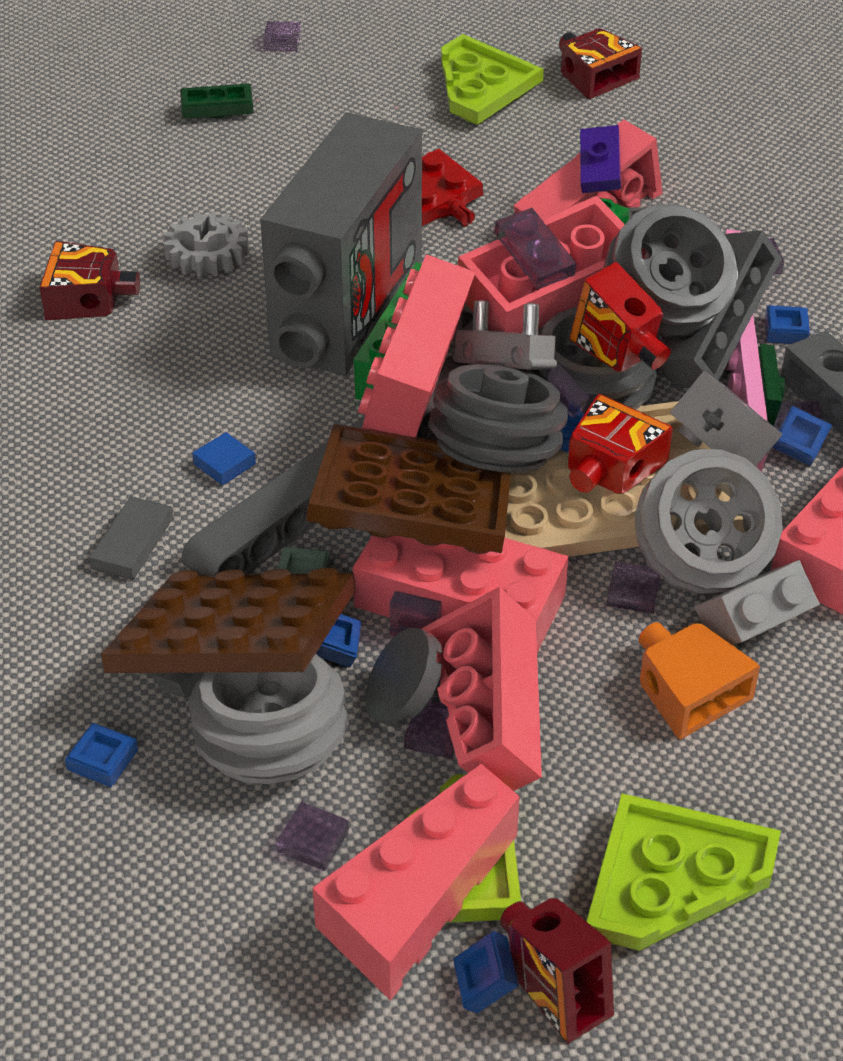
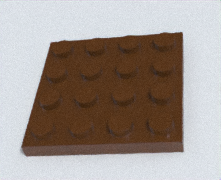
(408, 491)
(232, 623)

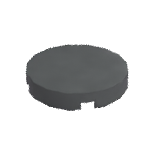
(403, 677)

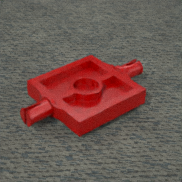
(447, 189)

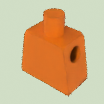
(694, 676)

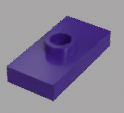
(600, 159)

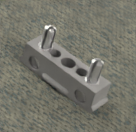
(505, 349)

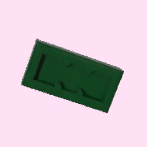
(216, 101)
(772, 384)

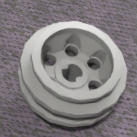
(672, 549)
(268, 722)

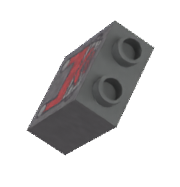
(342, 241)

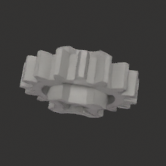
(206, 244)

